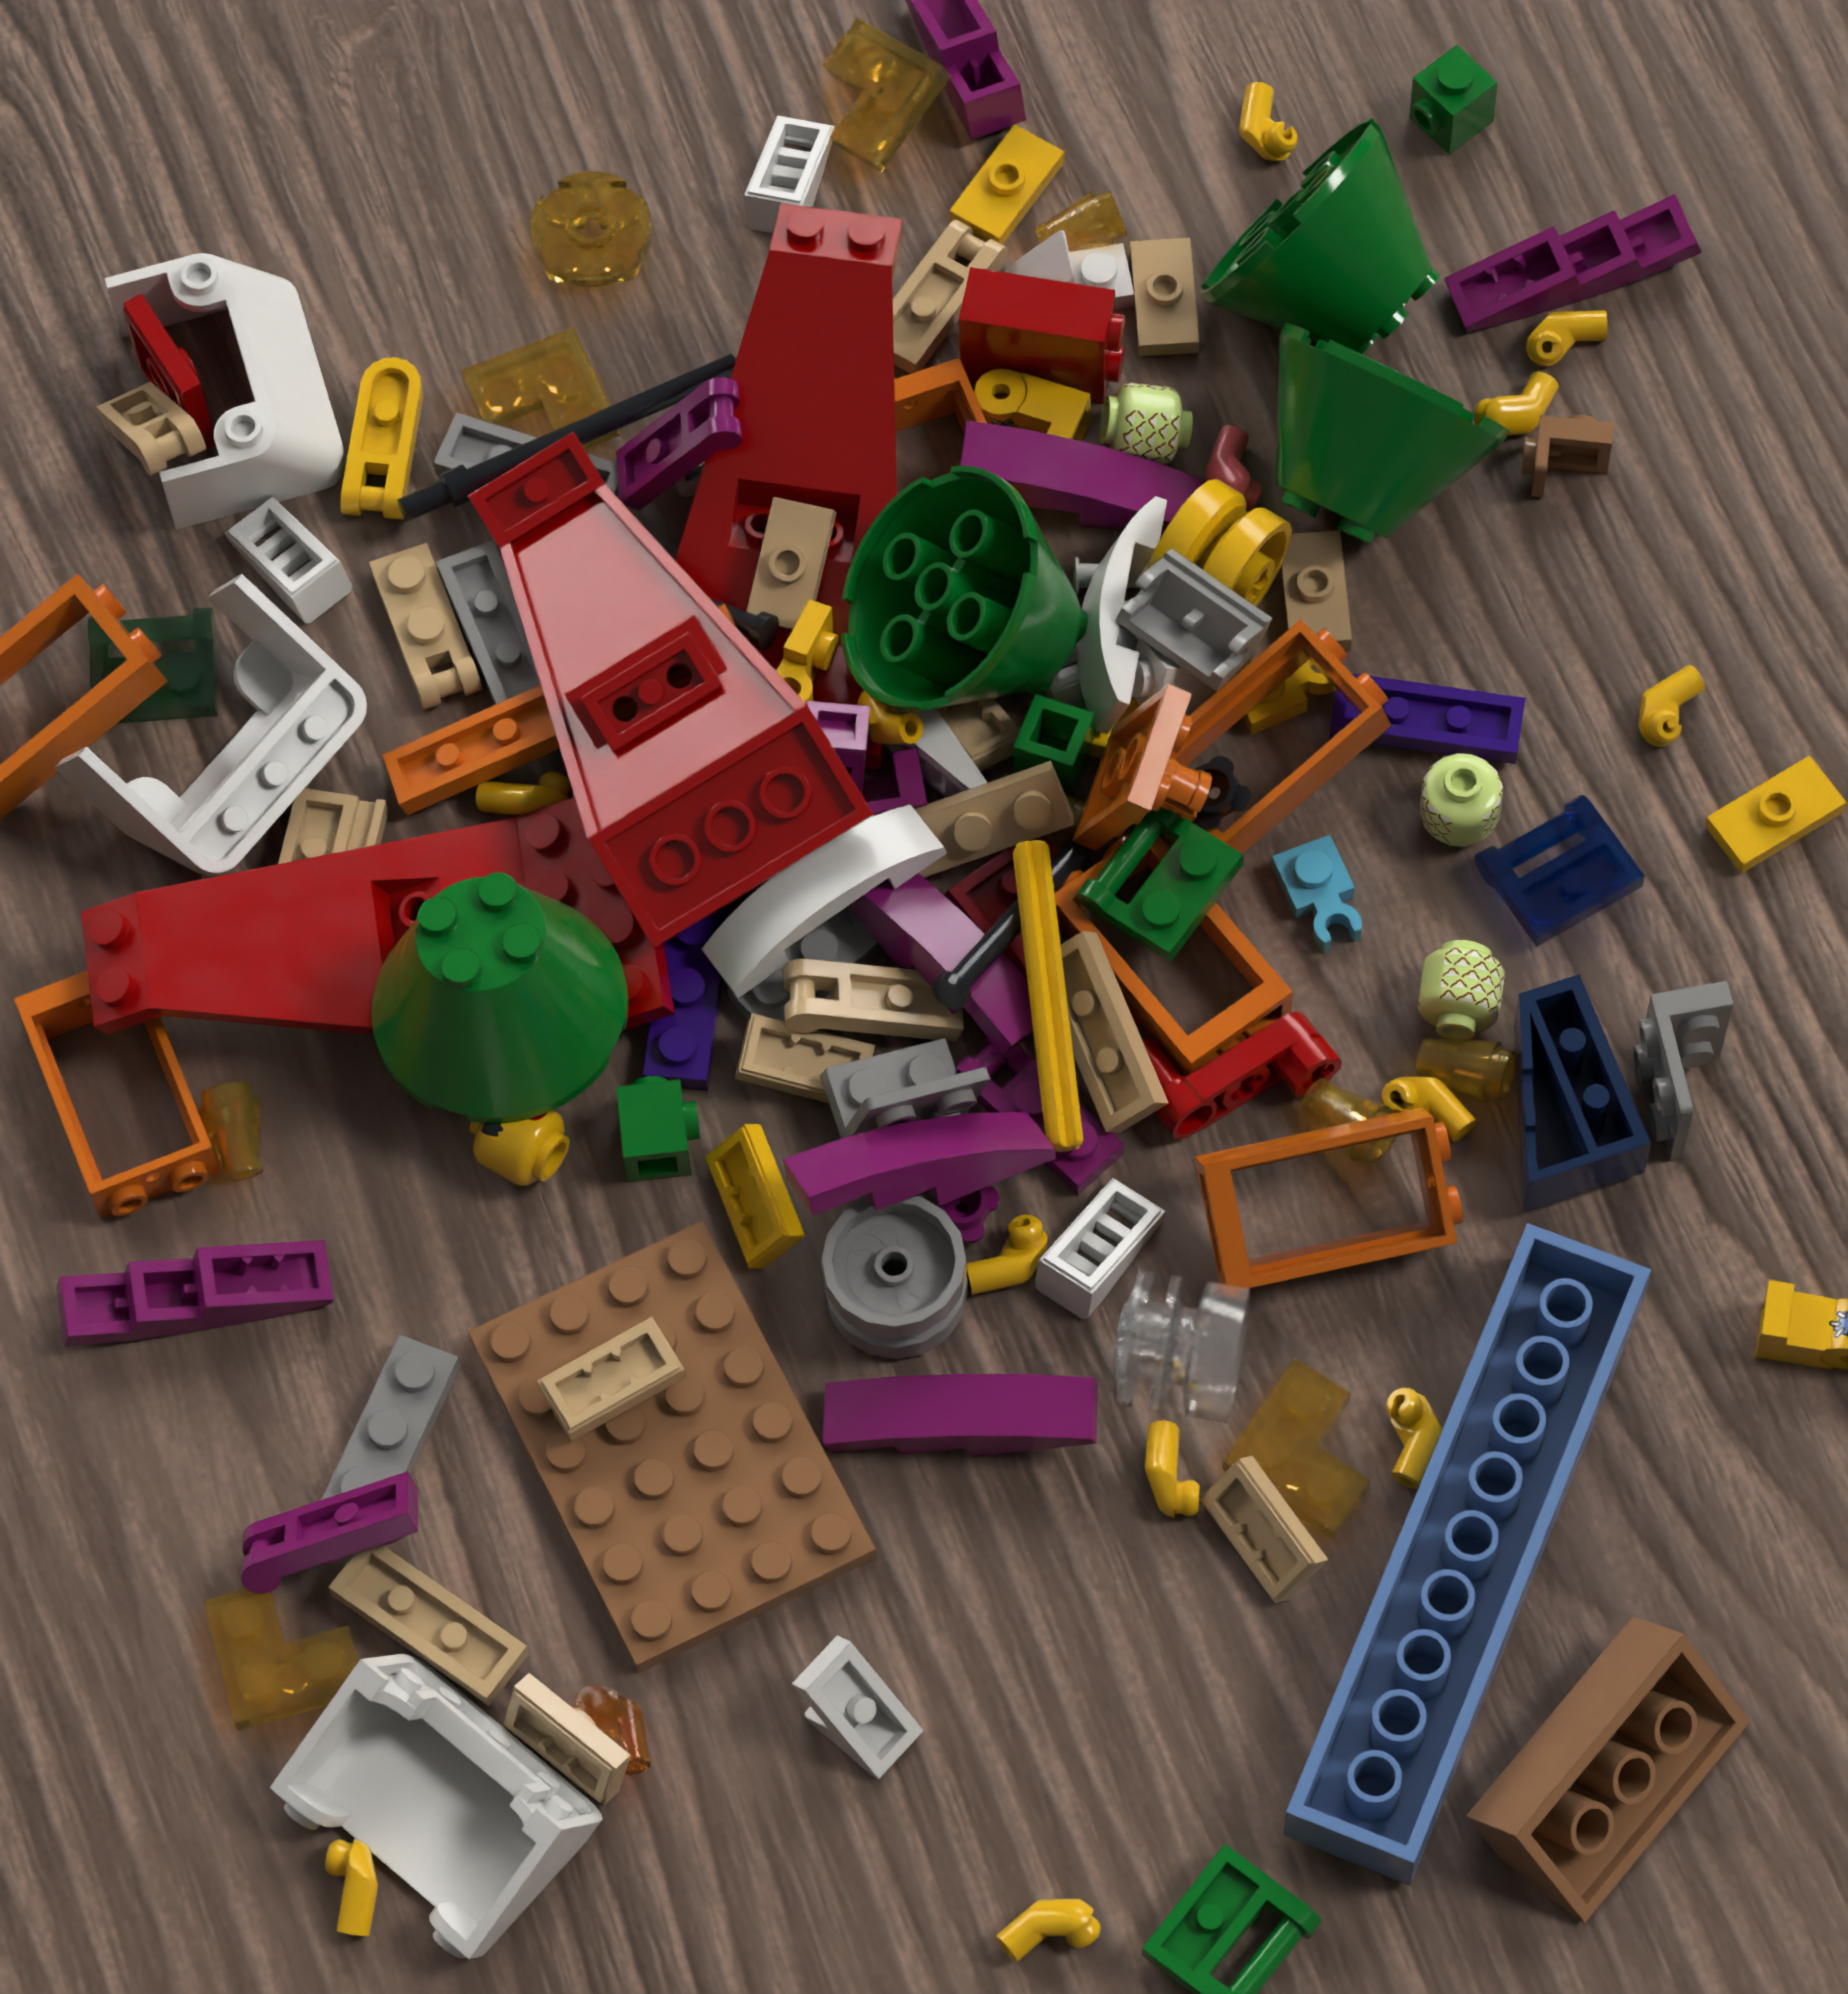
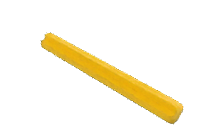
(1047, 995)

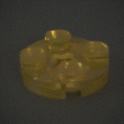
(597, 260)

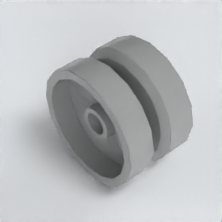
(895, 1277)

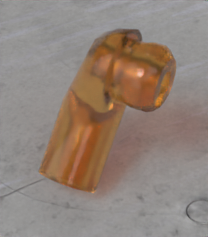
(620, 1721)

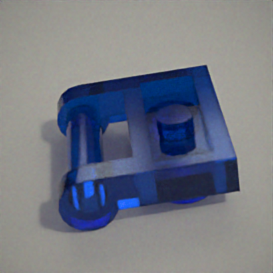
(1568, 885)

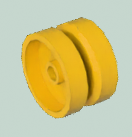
(1226, 541)

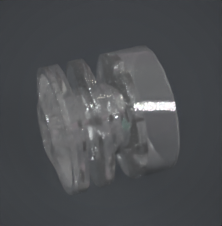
(1182, 1346)

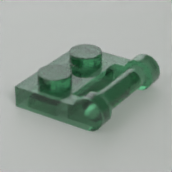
(190, 675)

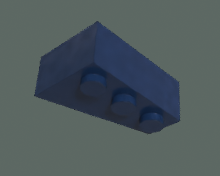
(1572, 1099)

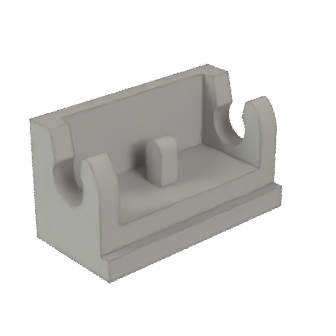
(1194, 620)

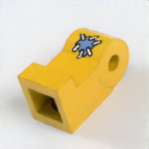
(1033, 404)
(1802, 1328)

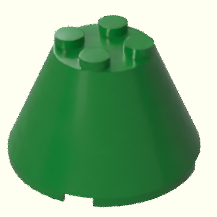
(1334, 253)
(1367, 437)
(957, 597)
(498, 1002)

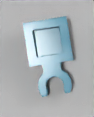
(1317, 884)

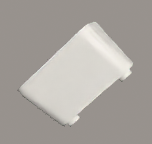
(437, 1797)

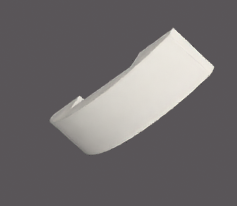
(1104, 667)
(808, 893)

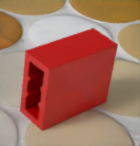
(1041, 330)

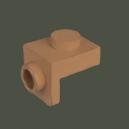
(1567, 444)

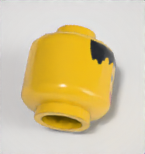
(523, 1148)

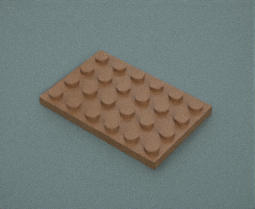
(699, 1495)

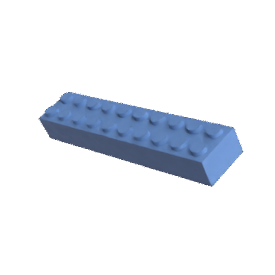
(1466, 1555)

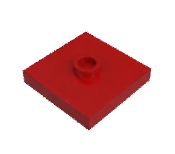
(166, 364)

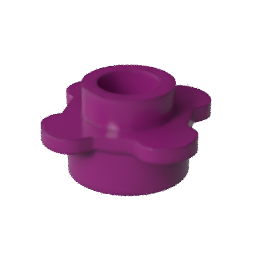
(979, 1206)

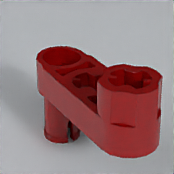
(1281, 1051)

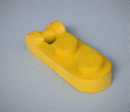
(383, 438)

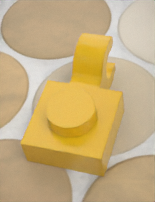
(809, 648)

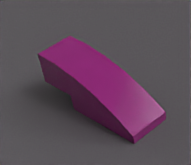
(967, 46)

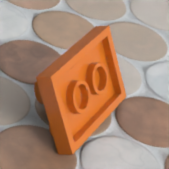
(1140, 773)

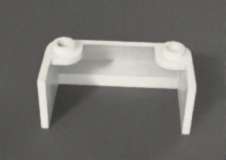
(266, 448)
(300, 722)

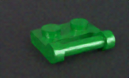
(1177, 890)
(1216, 1917)

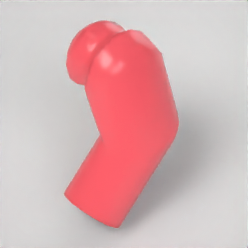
(1227, 466)

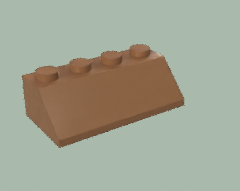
(1609, 1767)

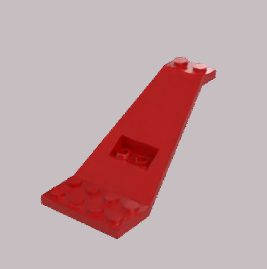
(810, 416)
(707, 778)
(312, 933)

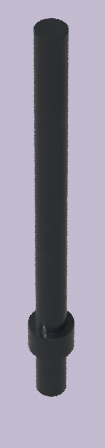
(460, 482)

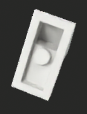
(1092, 267)
(856, 1708)

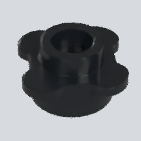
(1231, 798)

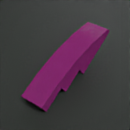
(1572, 267)
(1076, 474)
(933, 935)
(935, 1154)
(195, 1294)
(961, 1411)

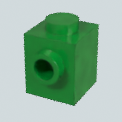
(1453, 99)
(1056, 734)
(656, 1128)

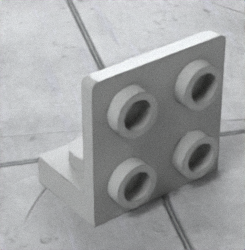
(1679, 1032)
(900, 1088)

